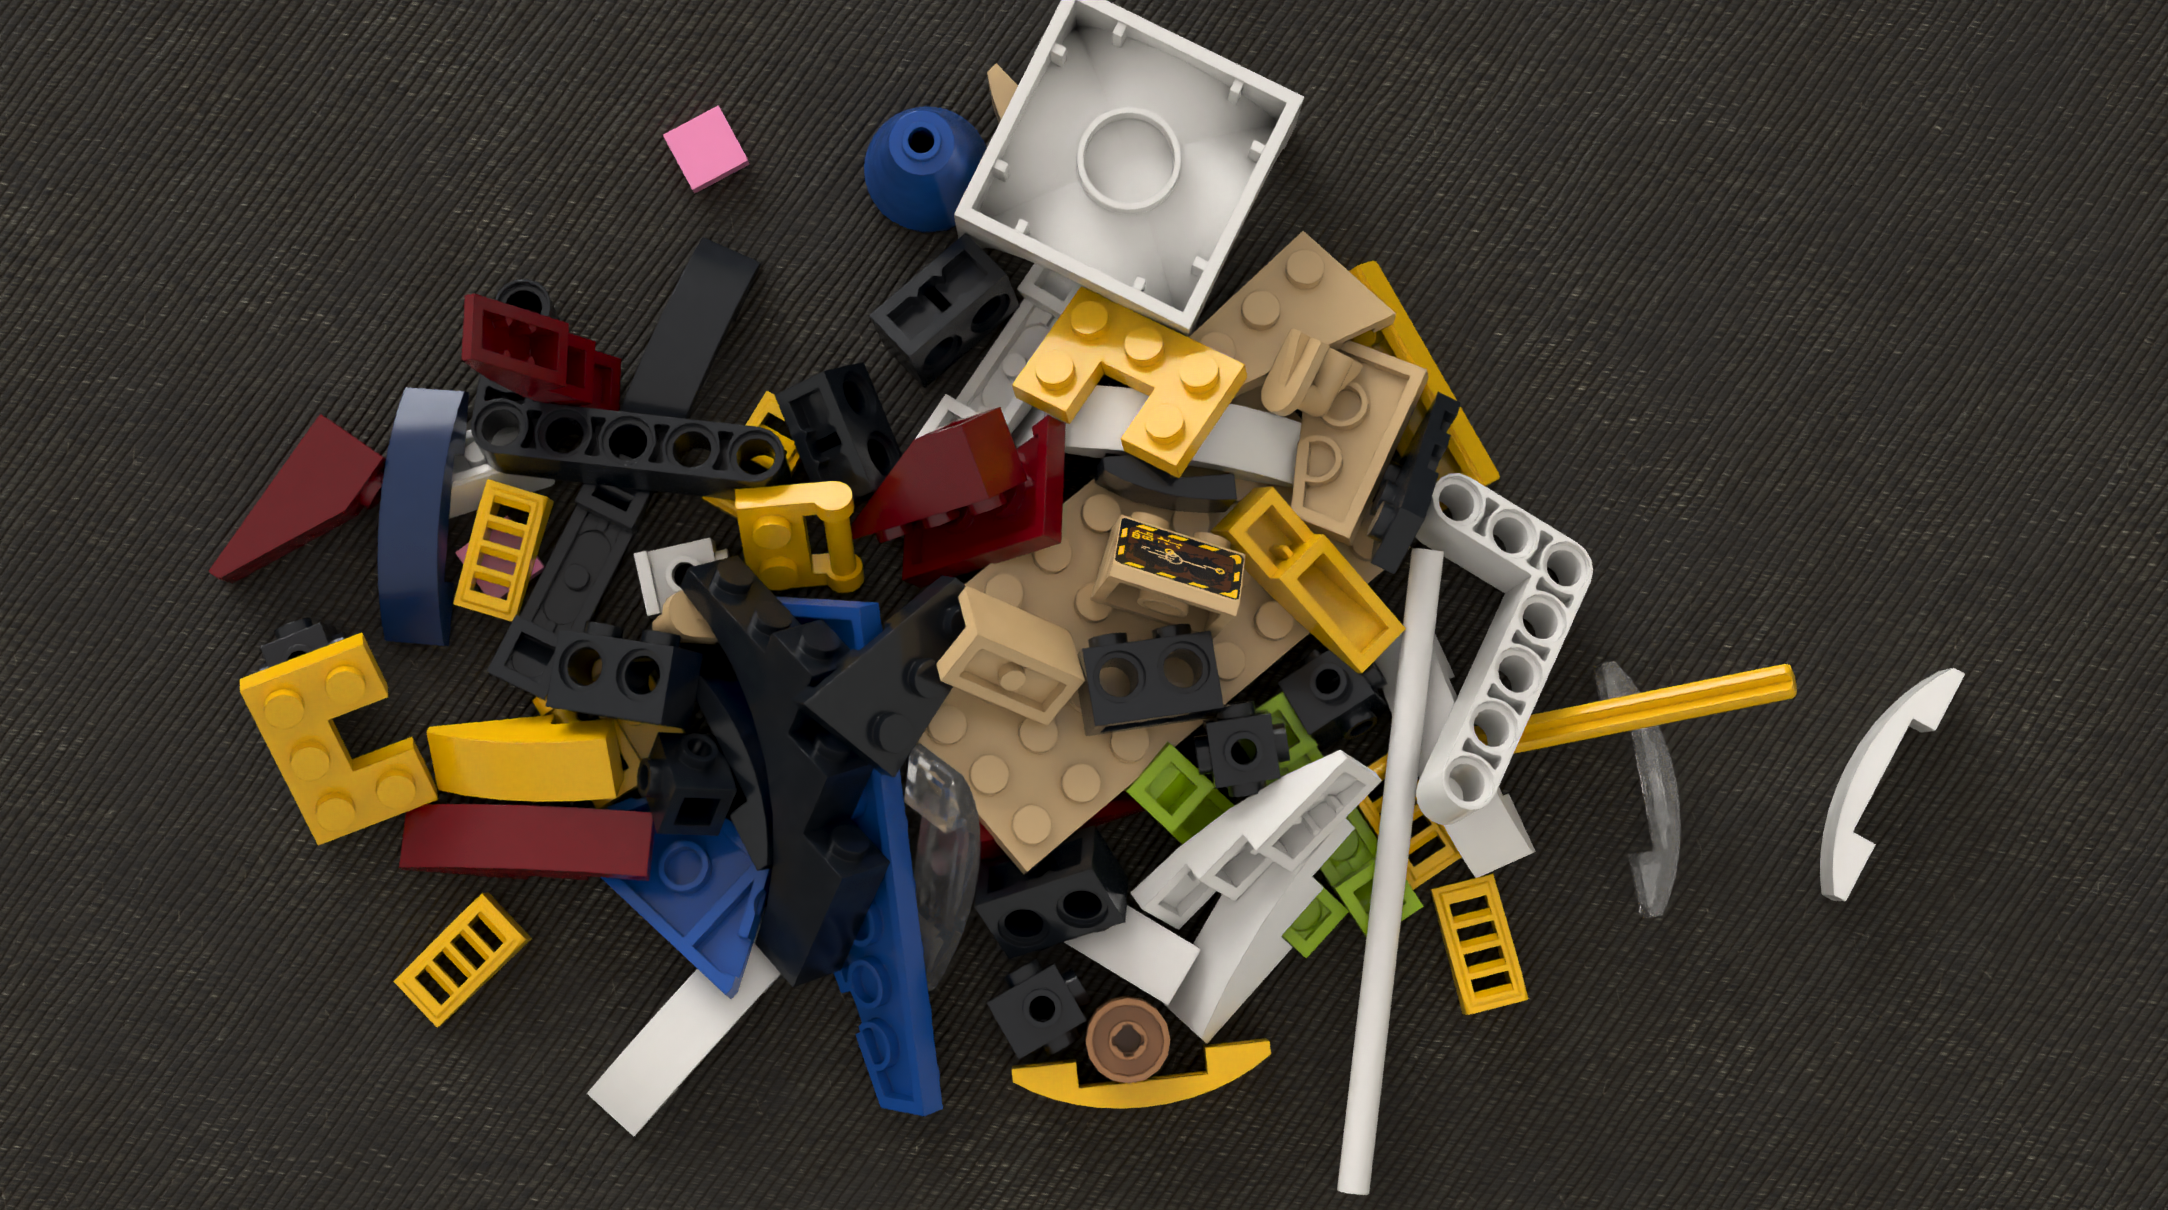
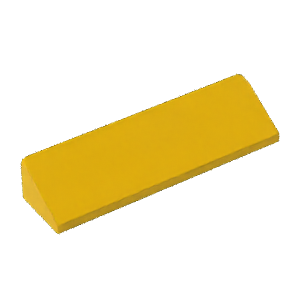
(1401, 340)

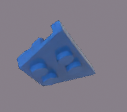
(701, 898)

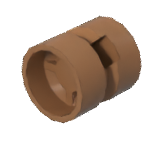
(1127, 1039)

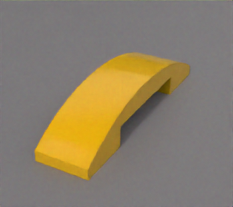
(1222, 1063)

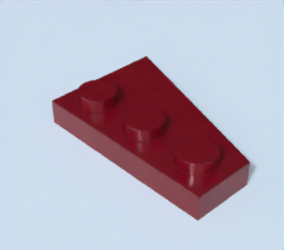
(1019, 527)

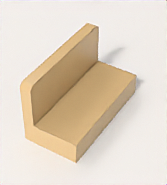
(1012, 658)

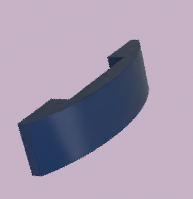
(416, 515)

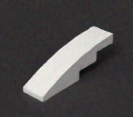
(1272, 826)
(1245, 940)

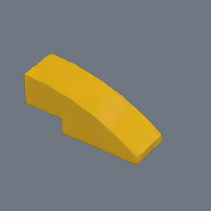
(1309, 578)
(528, 759)

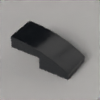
(1154, 487)

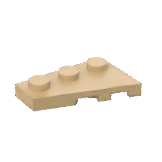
(1298, 291)
(1351, 445)

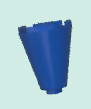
(922, 167)

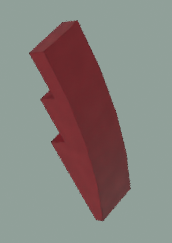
(537, 356)
(528, 841)

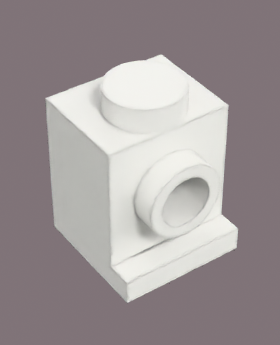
(658, 568)

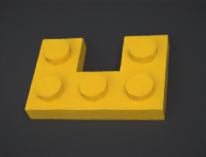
(1183, 378)
(295, 715)

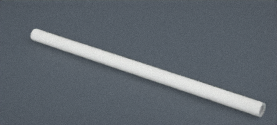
(1390, 871)

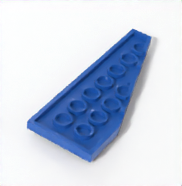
(887, 956)

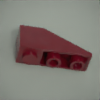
(942, 471)

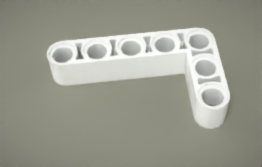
(1507, 645)

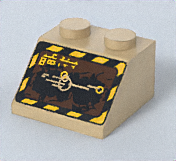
(1170, 574)

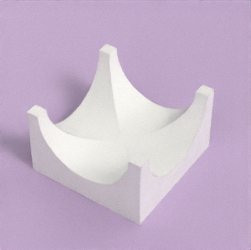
(1128, 161)

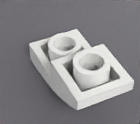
(1141, 954)

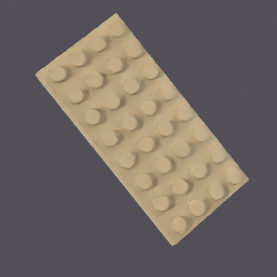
(1049, 780)

